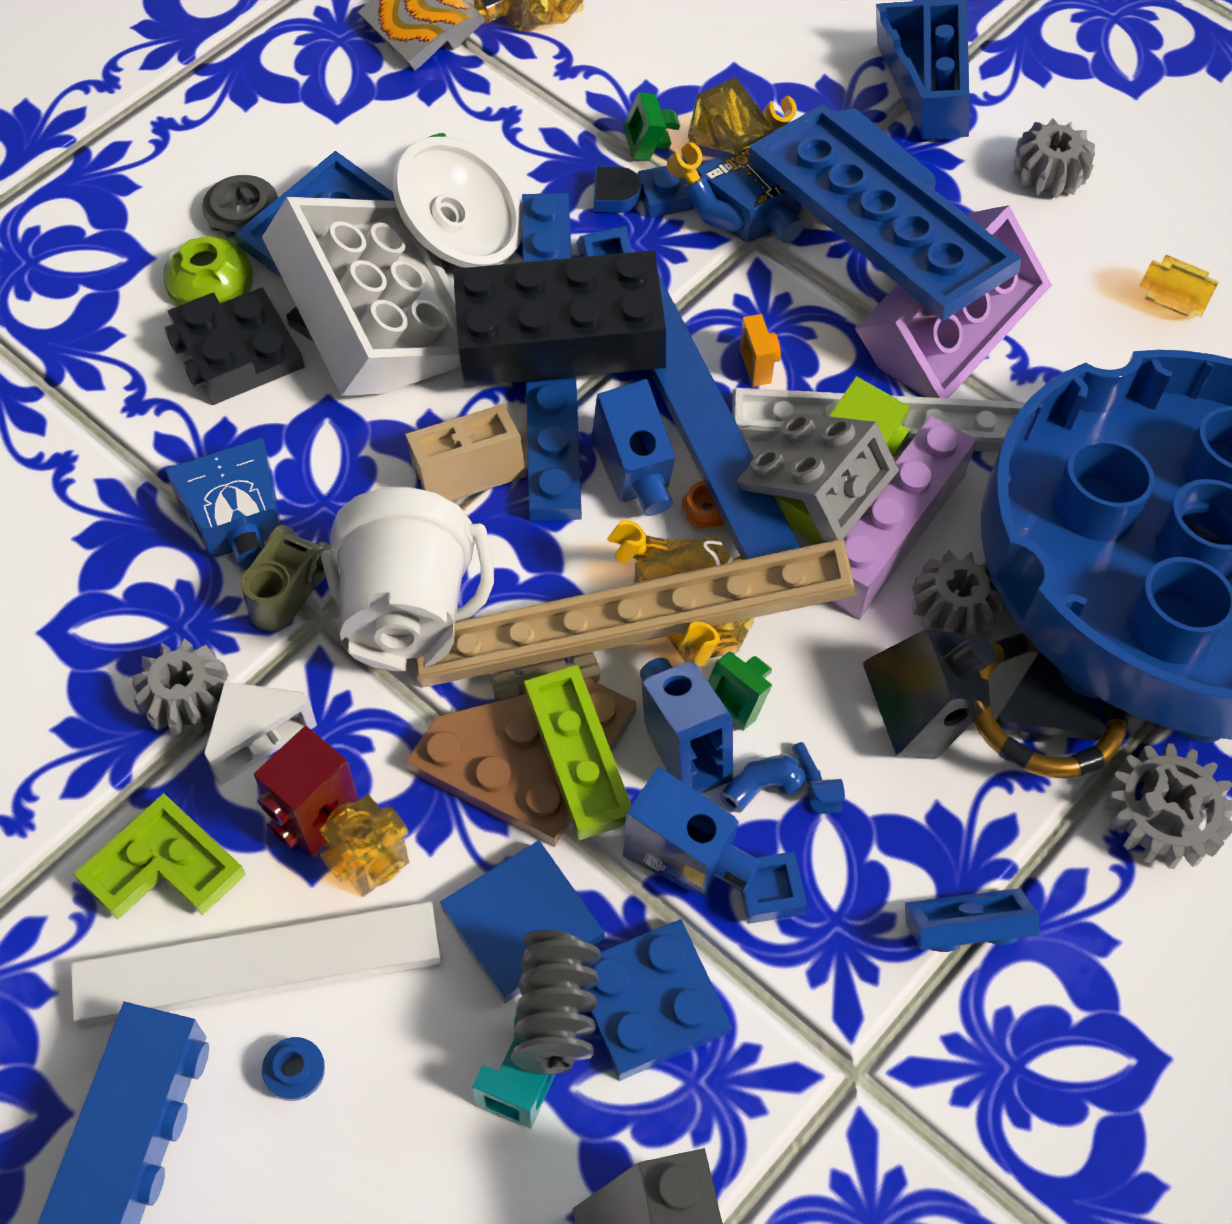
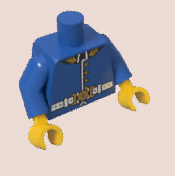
(736, 193)

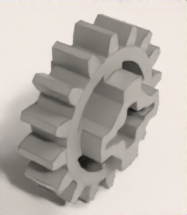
(1171, 804)

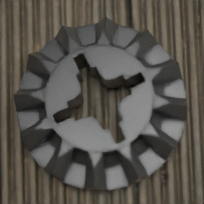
(222, 200)

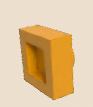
(758, 349)

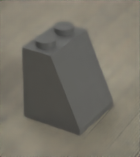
(656, 1192)

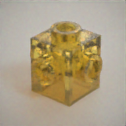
(364, 844)

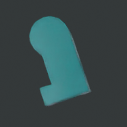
(511, 1090)

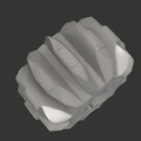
(1054, 158)
(956, 596)
(179, 687)

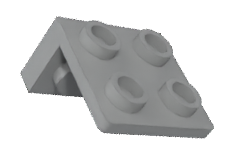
(828, 464)

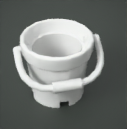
(403, 574)

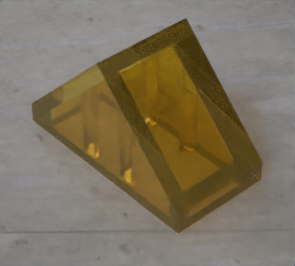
(727, 118)

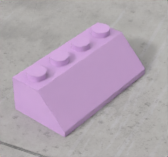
(939, 354)

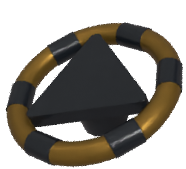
(1044, 708)

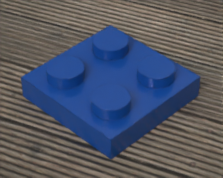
(655, 1000)

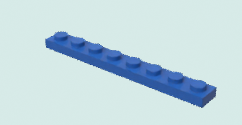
(551, 402)

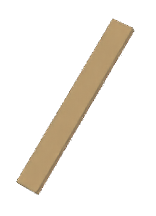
(644, 611)

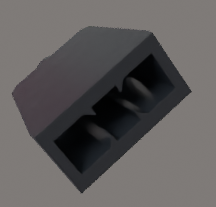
(930, 689)

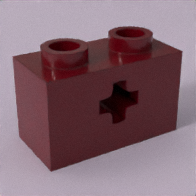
(303, 788)

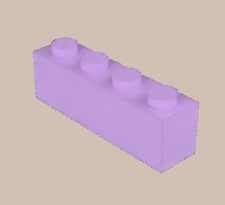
(904, 509)

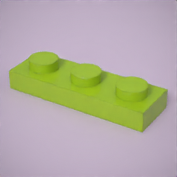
(578, 751)

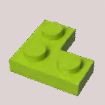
(158, 847)

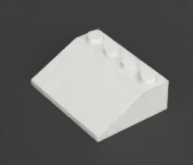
(365, 292)

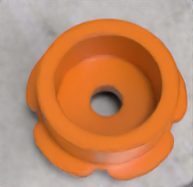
(692, 504)

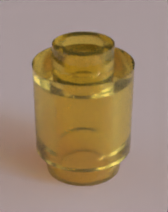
(1178, 286)

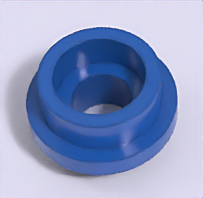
(302, 1084)

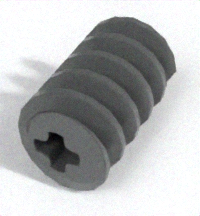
(551, 1001)

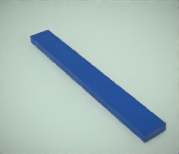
(716, 443)

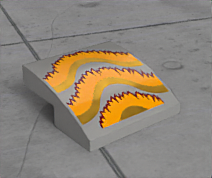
(421, 26)

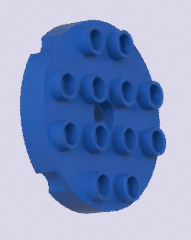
(1096, 539)

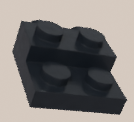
(232, 343)

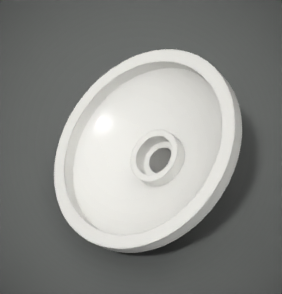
(458, 202)

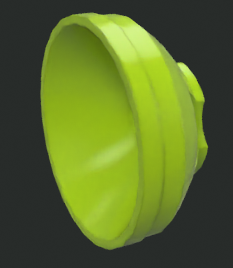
(226, 276)

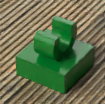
(647, 126)
(741, 687)

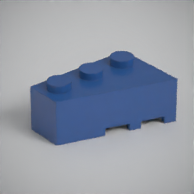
(929, 62)

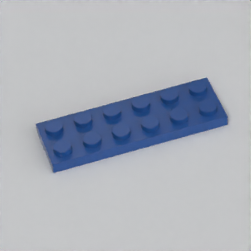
(885, 211)

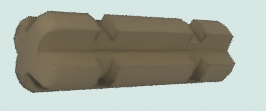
(508, 685)

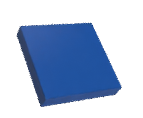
(513, 900)

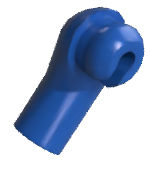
(760, 773)

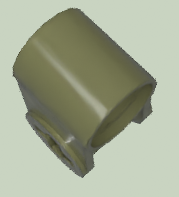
(286, 568)

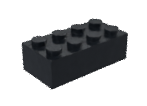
(559, 318)

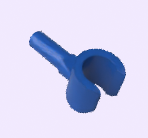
(823, 795)

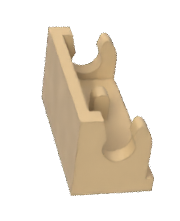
(467, 453)

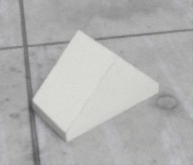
(253, 725)

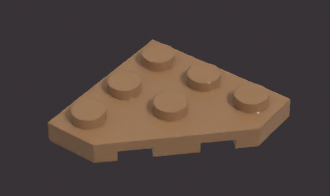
(501, 764)

